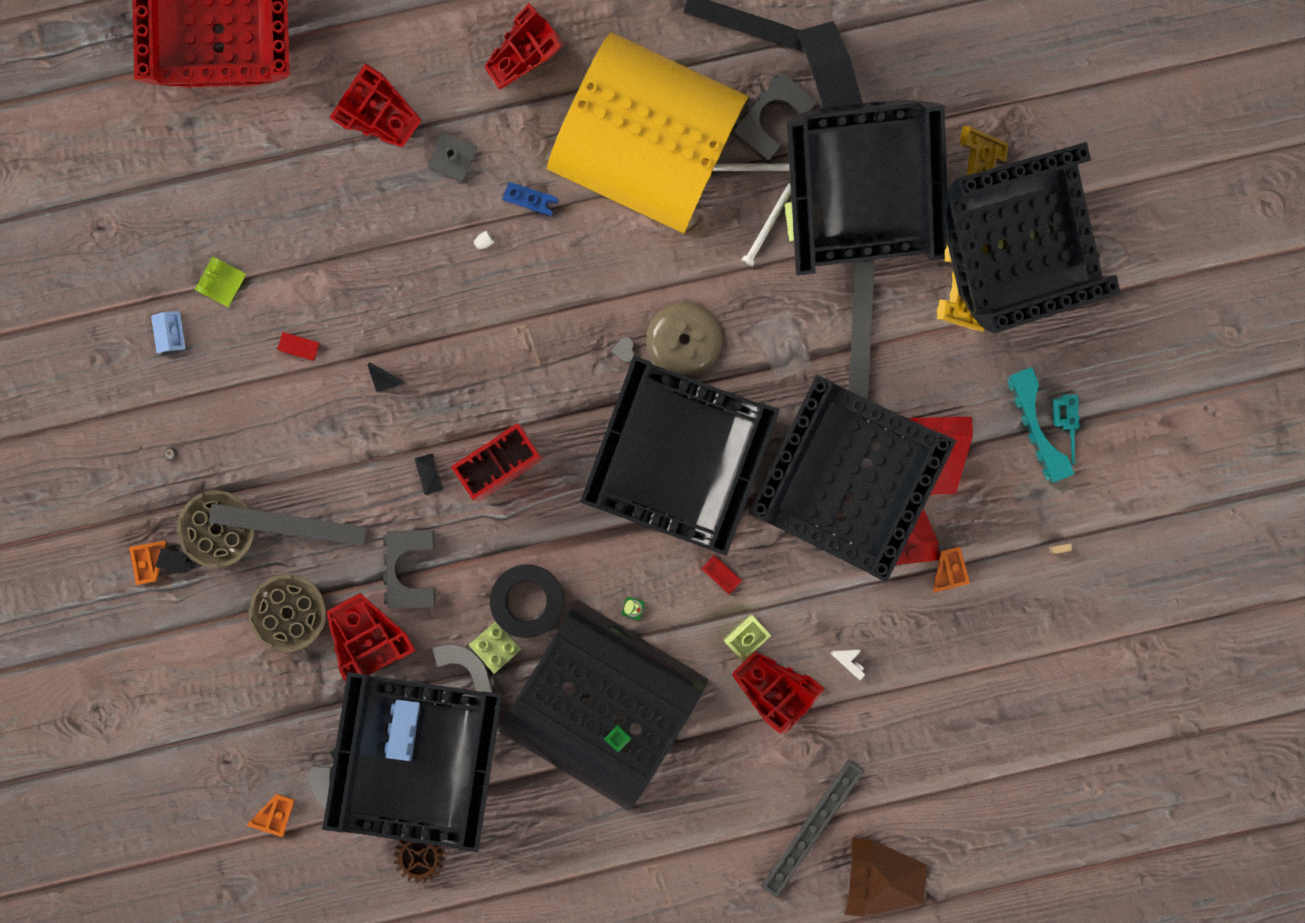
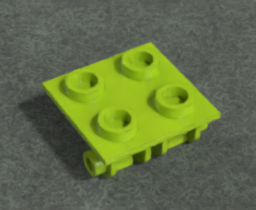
(220, 281)

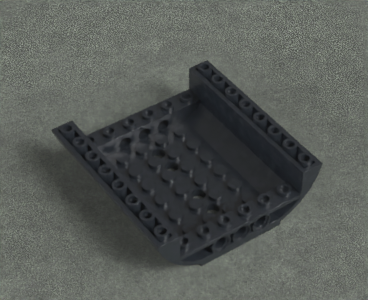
(1027, 275)
(824, 464)
(621, 677)

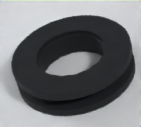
(507, 620)

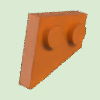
(144, 561)
(950, 570)
(274, 815)

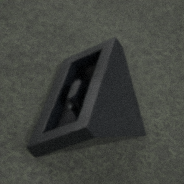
(382, 379)
(428, 474)

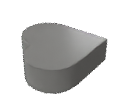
(623, 350)

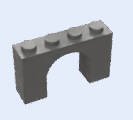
(781, 91)
(398, 593)

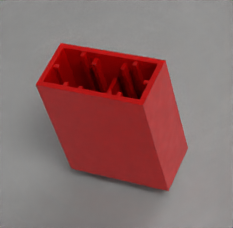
(497, 462)

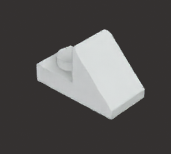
(845, 658)

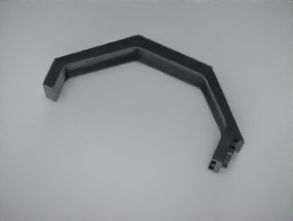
(829, 65)

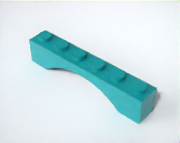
(1055, 463)

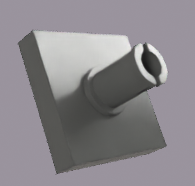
(452, 157)

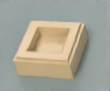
(1060, 548)

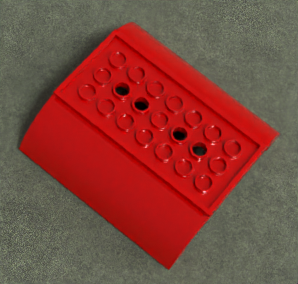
(178, 41)

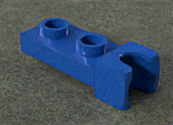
(529, 199)

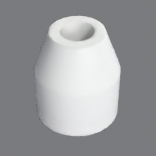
(483, 240)

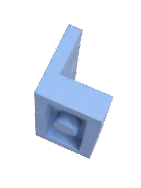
(168, 331)

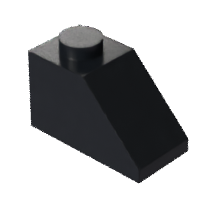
(173, 560)

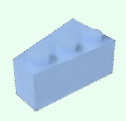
(402, 730)

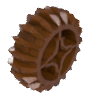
(425, 863)

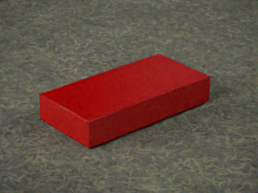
(298, 346)
(721, 574)

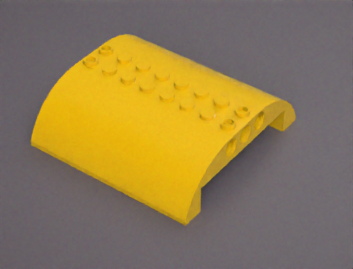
(645, 131)

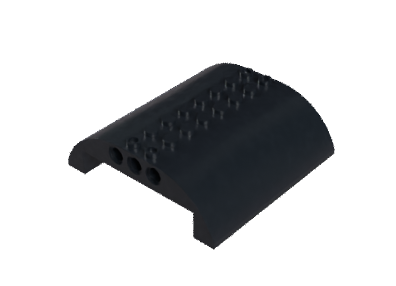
(867, 182)
(679, 456)
(424, 800)

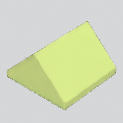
(747, 637)

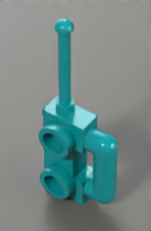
(1072, 419)

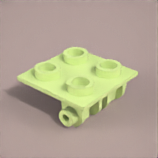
(494, 647)

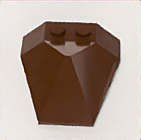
(882, 879)

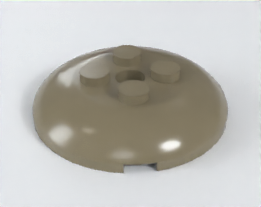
(688, 320)
(199, 539)
(268, 616)

